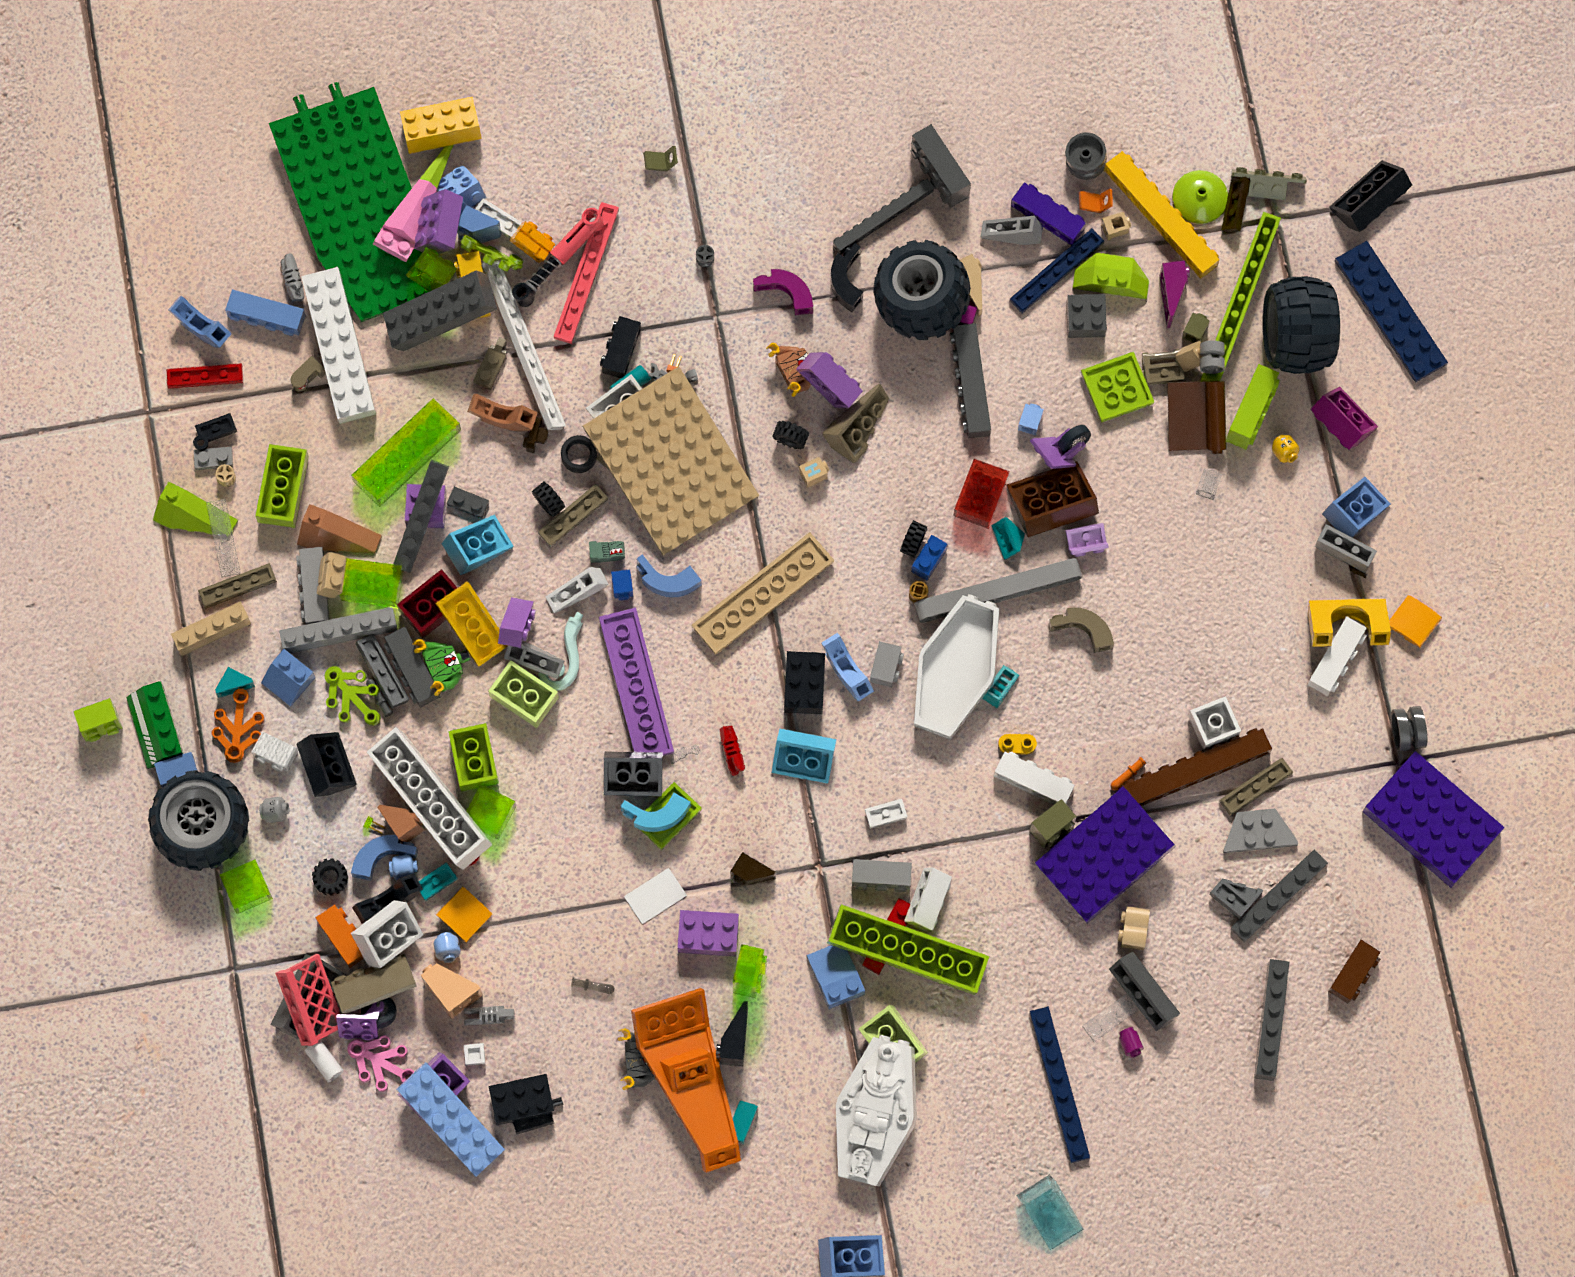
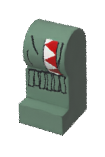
(606, 551)

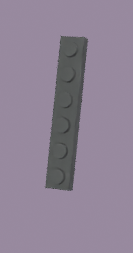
(421, 515)
(1279, 895)

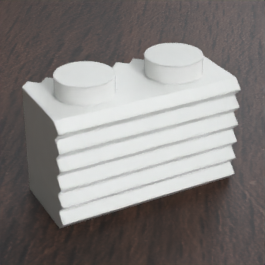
(274, 752)

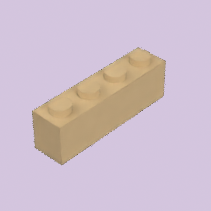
(211, 628)

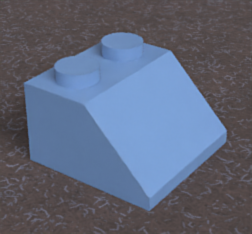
(478, 226)
(287, 677)

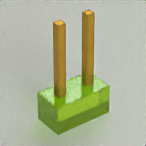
(368, 822)

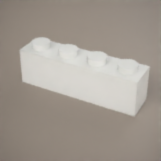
(1336, 657)
(1032, 779)

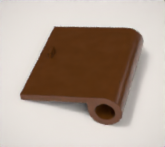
(1197, 416)

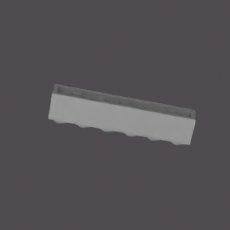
(338, 630)

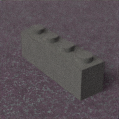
(412, 667)
(1144, 991)

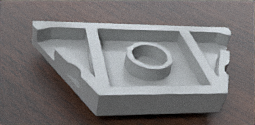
(1259, 831)

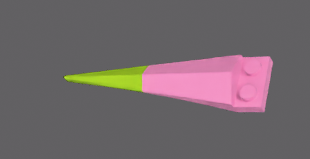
(400, 229)

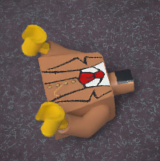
(787, 361)

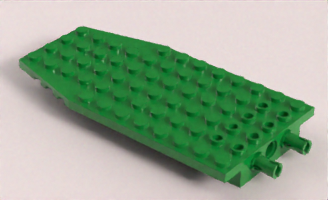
(346, 189)

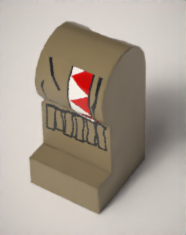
(306, 374)

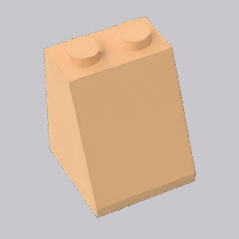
(450, 989)

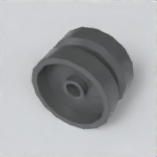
(1086, 156)
(1409, 728)

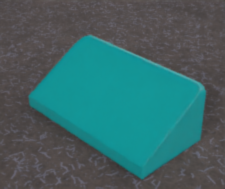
(743, 1119)

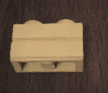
(331, 575)

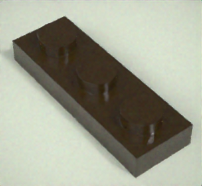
(1235, 204)

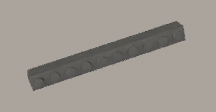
(883, 216)

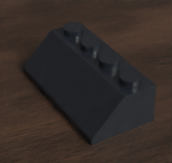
(1371, 195)

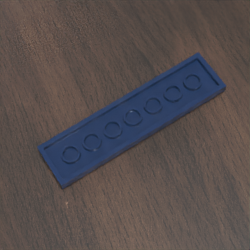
(1391, 311)

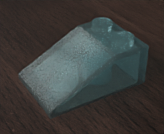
(1050, 1212)

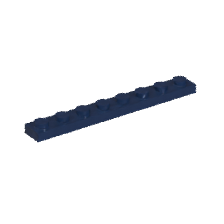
(1059, 1084)

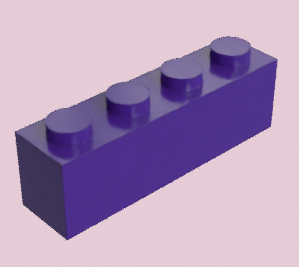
(1050, 215)

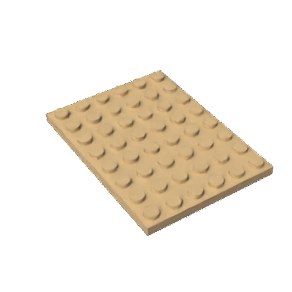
(670, 460)

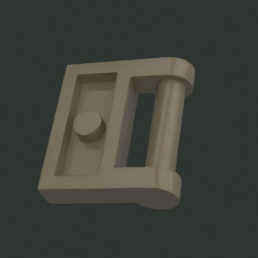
(1163, 372)

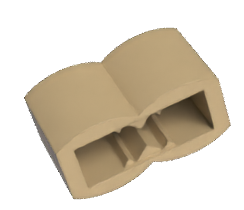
(1134, 928)

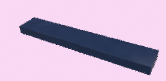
(1056, 270)

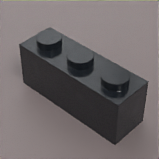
(620, 347)

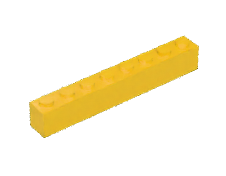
(1161, 214)

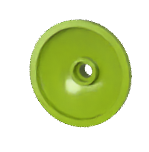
(1200, 207)

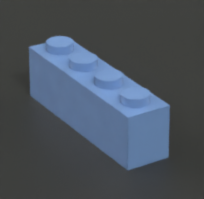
(265, 313)

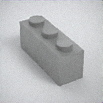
(1345, 548)
(881, 875)

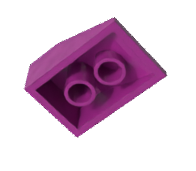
(1173, 279)

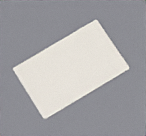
(655, 896)

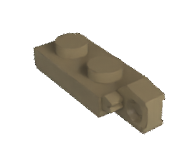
(491, 364)

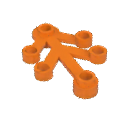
(237, 729)

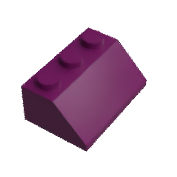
(1343, 418)

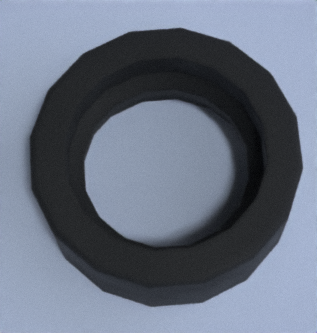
(578, 468)

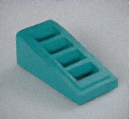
(995, 697)

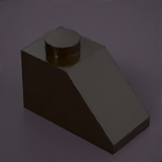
(750, 871)

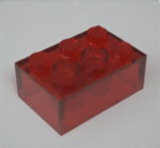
(981, 493)

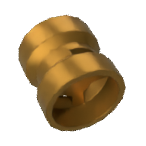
(915, 594)

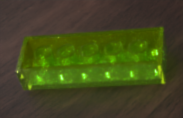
(406, 452)

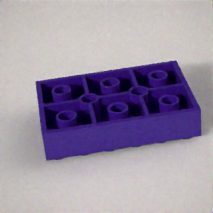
(1433, 819)
(1105, 854)

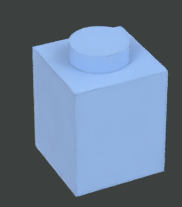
(1030, 419)

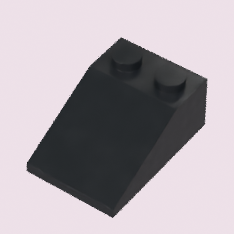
(732, 1045)

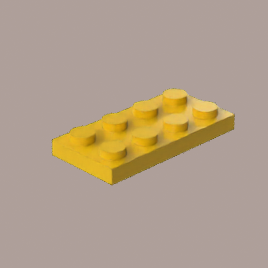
(471, 623)

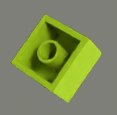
(98, 720)

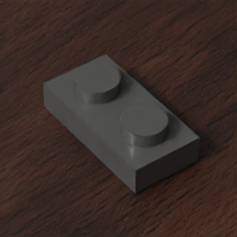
(467, 502)

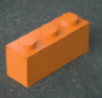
(339, 933)

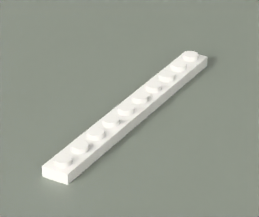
(524, 347)

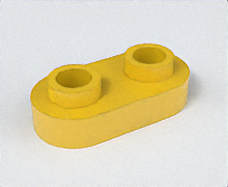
(1017, 743)

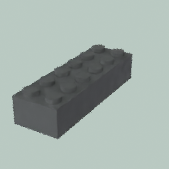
(439, 311)

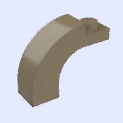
(1088, 622)

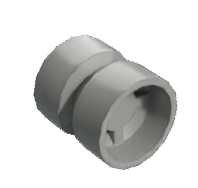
(1212, 357)

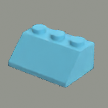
(803, 756)

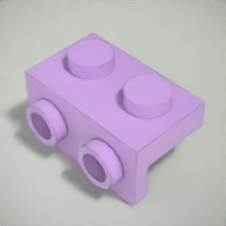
(1086, 539)

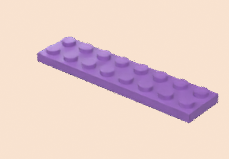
(636, 682)

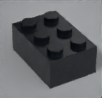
(804, 682)
(633, 773)

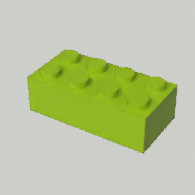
(1253, 407)
(282, 486)

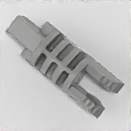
(292, 278)
(489, 1015)

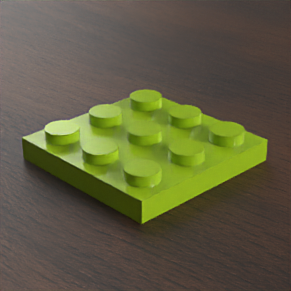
(1117, 387)

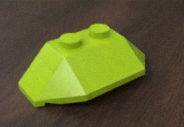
(1112, 276)

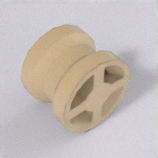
(222, 473)

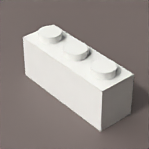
(928, 899)

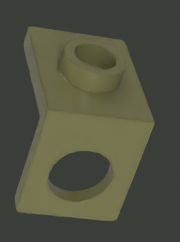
(660, 161)

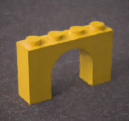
(1370, 612)

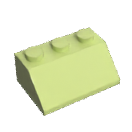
(892, 1025)

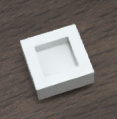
(474, 1054)

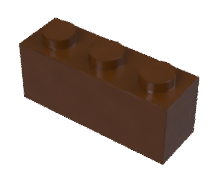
(1355, 972)

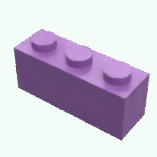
(516, 622)

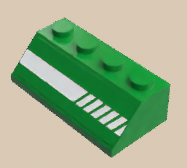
(154, 724)

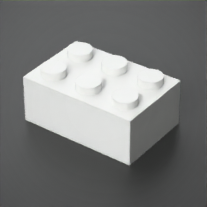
(387, 934)

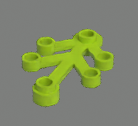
(492, 254)
(349, 693)

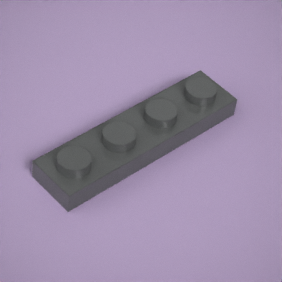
(382, 671)

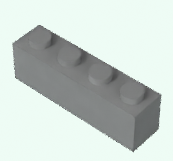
(315, 605)

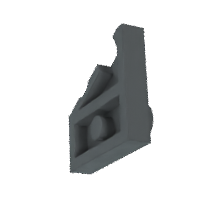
(1235, 896)

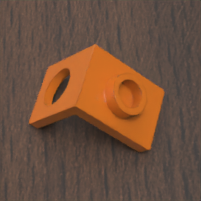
(1095, 202)

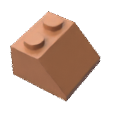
(403, 822)

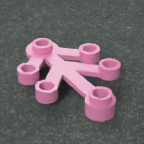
(378, 1060)

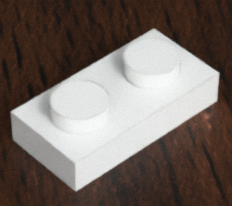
(886, 813)

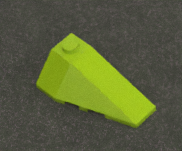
(184, 511)

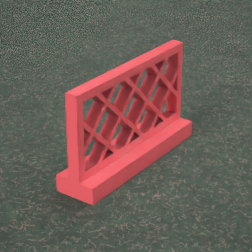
(291, 991)

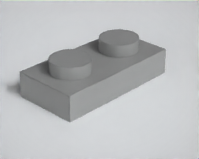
(213, 458)

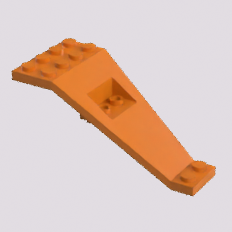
(677, 1039)

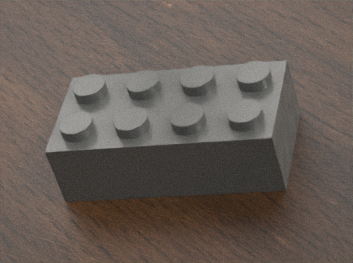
(940, 166)

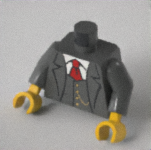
(637, 1069)

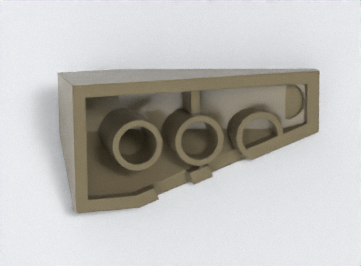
(852, 429)

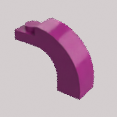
(791, 285)

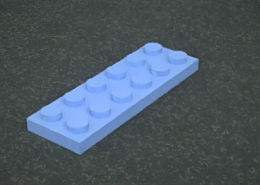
(450, 1119)

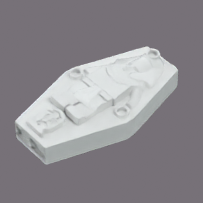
(956, 666)
(876, 1111)

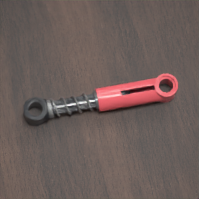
(559, 255)

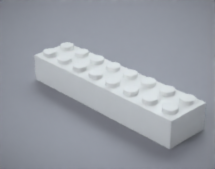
(338, 345)
(429, 798)

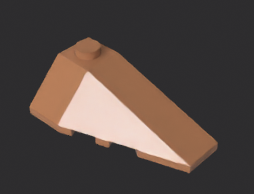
(335, 533)

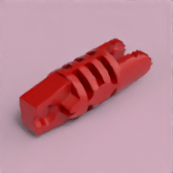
(732, 751)

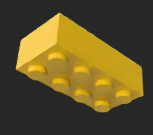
(440, 125)

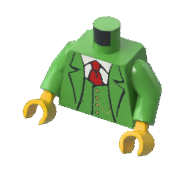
(442, 664)

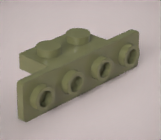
(1267, 184)

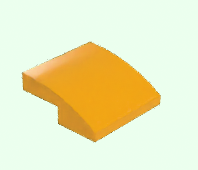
(1414, 621)
(464, 914)

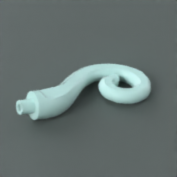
(570, 635)

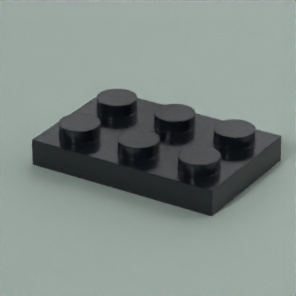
(521, 1099)

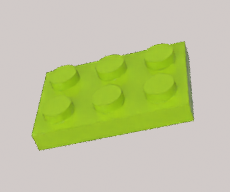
(662, 838)

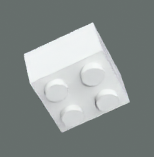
(1214, 723)

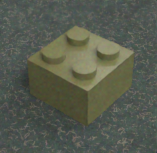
(1052, 824)

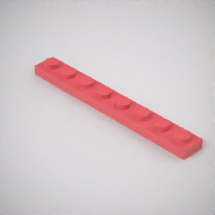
(585, 276)

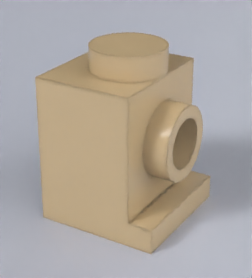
(1115, 220)

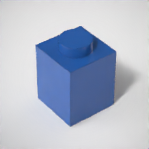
(622, 584)

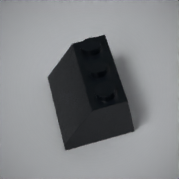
(326, 763)

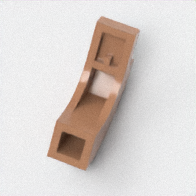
(506, 417)

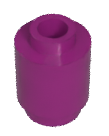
(1130, 1042)

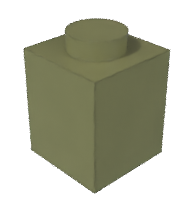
(1195, 328)

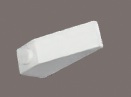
(577, 589)

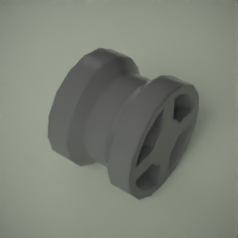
(705, 251)

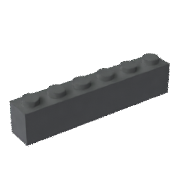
(971, 381)
(1271, 1020)

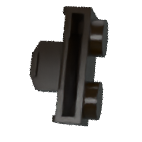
(536, 435)

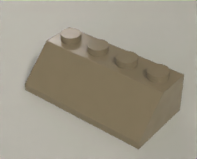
(373, 984)

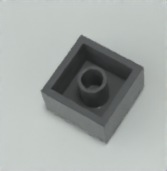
(1086, 316)

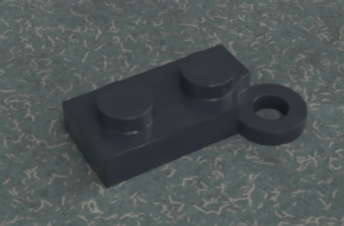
(213, 430)

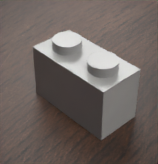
(885, 664)

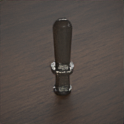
(600, 987)

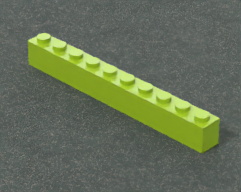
(1245, 287)

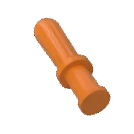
(1132, 770)

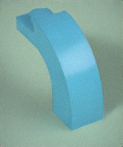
(659, 820)

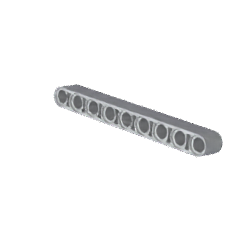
(1002, 588)

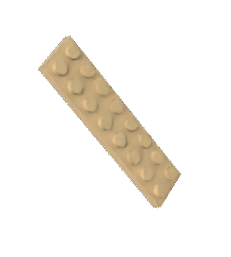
(762, 593)

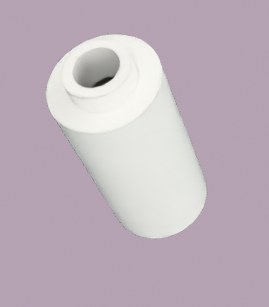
(324, 1061)

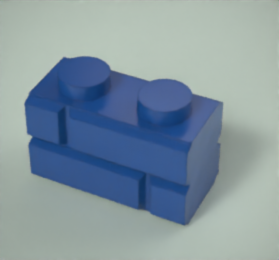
(929, 557)

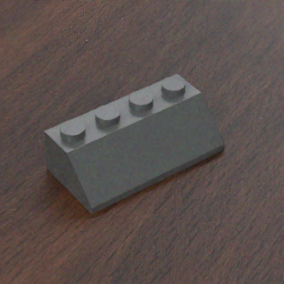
(282, 1018)

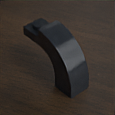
(842, 288)
(402, 890)

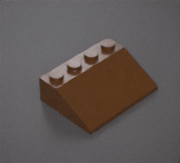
(1053, 499)

